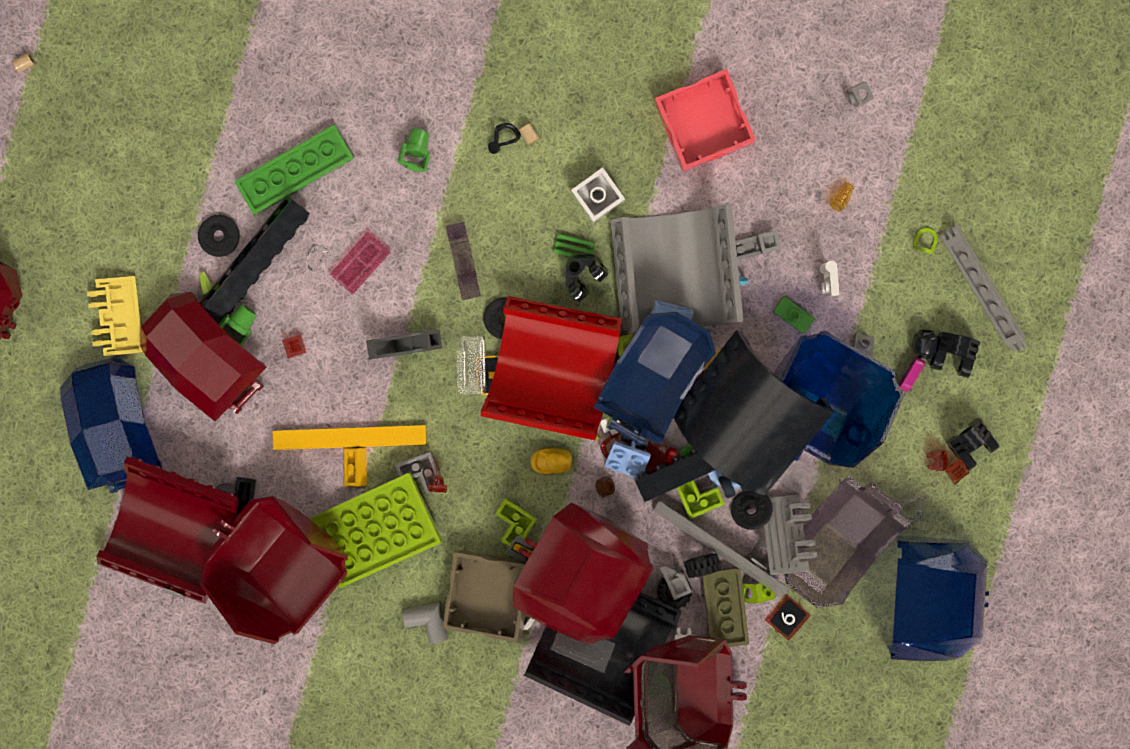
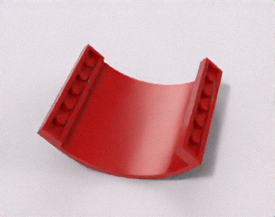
(552, 367)

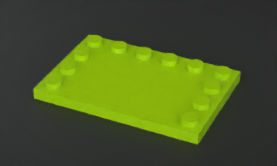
(380, 527)

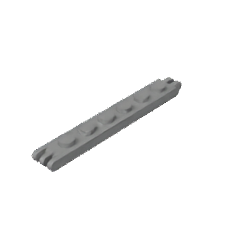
(983, 288)

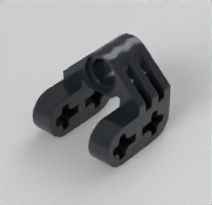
(595, 267)
(956, 345)
(970, 440)

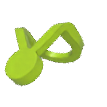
(922, 249)

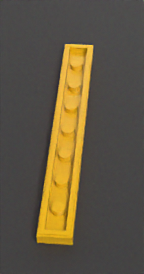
(349, 437)

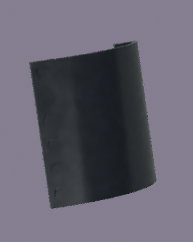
(748, 418)
(612, 691)

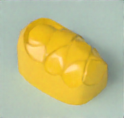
(551, 460)

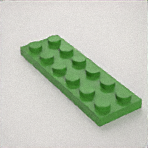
(294, 170)

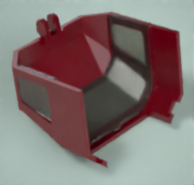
(685, 695)

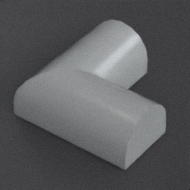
(421, 466)
(430, 616)

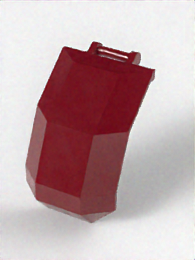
(199, 356)

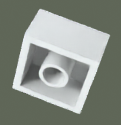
(597, 195)

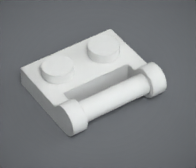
(830, 273)

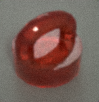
(438, 487)

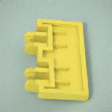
(121, 315)

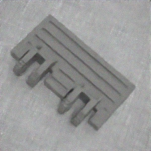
(785, 537)

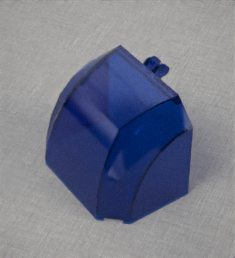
(855, 386)
(938, 599)

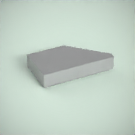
(676, 582)

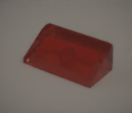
(657, 454)

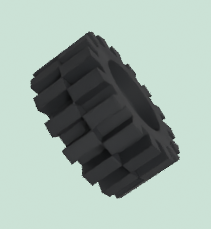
(702, 565)
(663, 596)

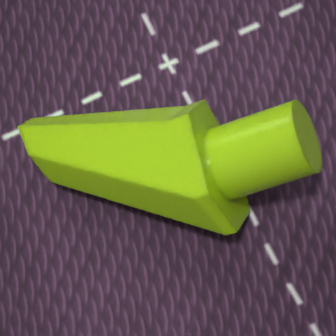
(204, 283)

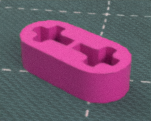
(911, 374)

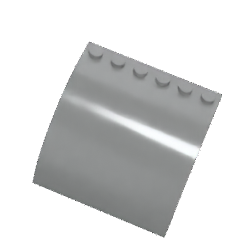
(678, 261)

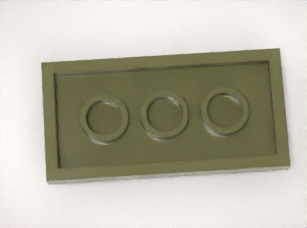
(726, 606)

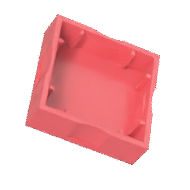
(704, 120)

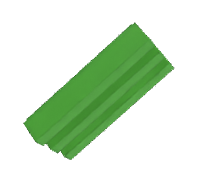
(558, 243)

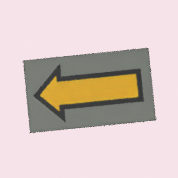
(514, 547)

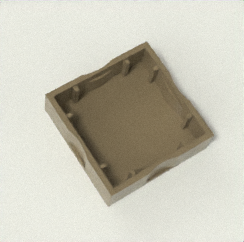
(483, 596)

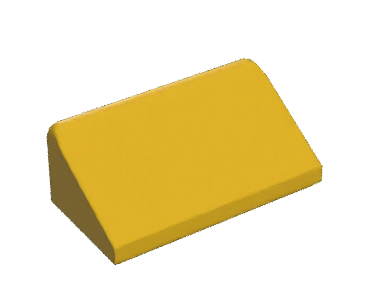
(355, 467)

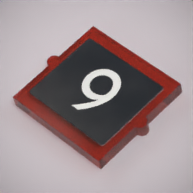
(787, 617)

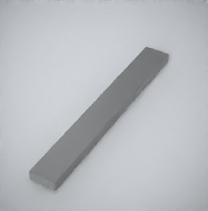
(721, 549)

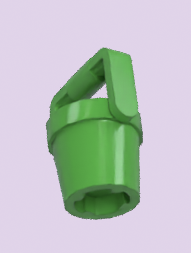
(417, 147)
(241, 321)

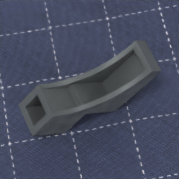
(404, 344)

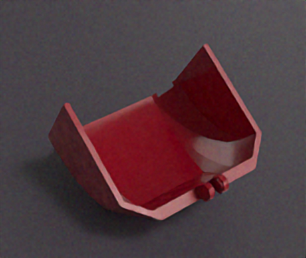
(271, 570)
(582, 575)

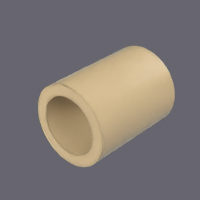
(23, 62)
(529, 134)

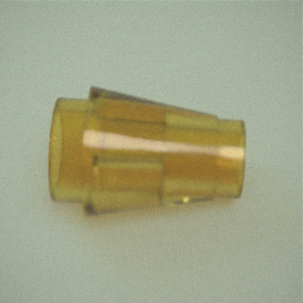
(841, 197)

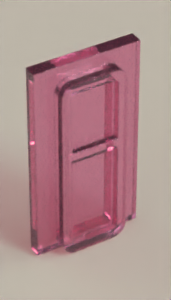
(360, 263)

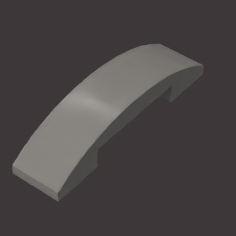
(757, 245)

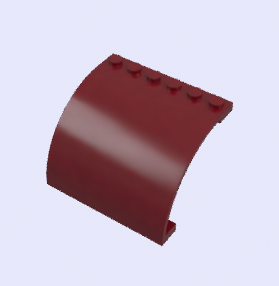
(166, 528)

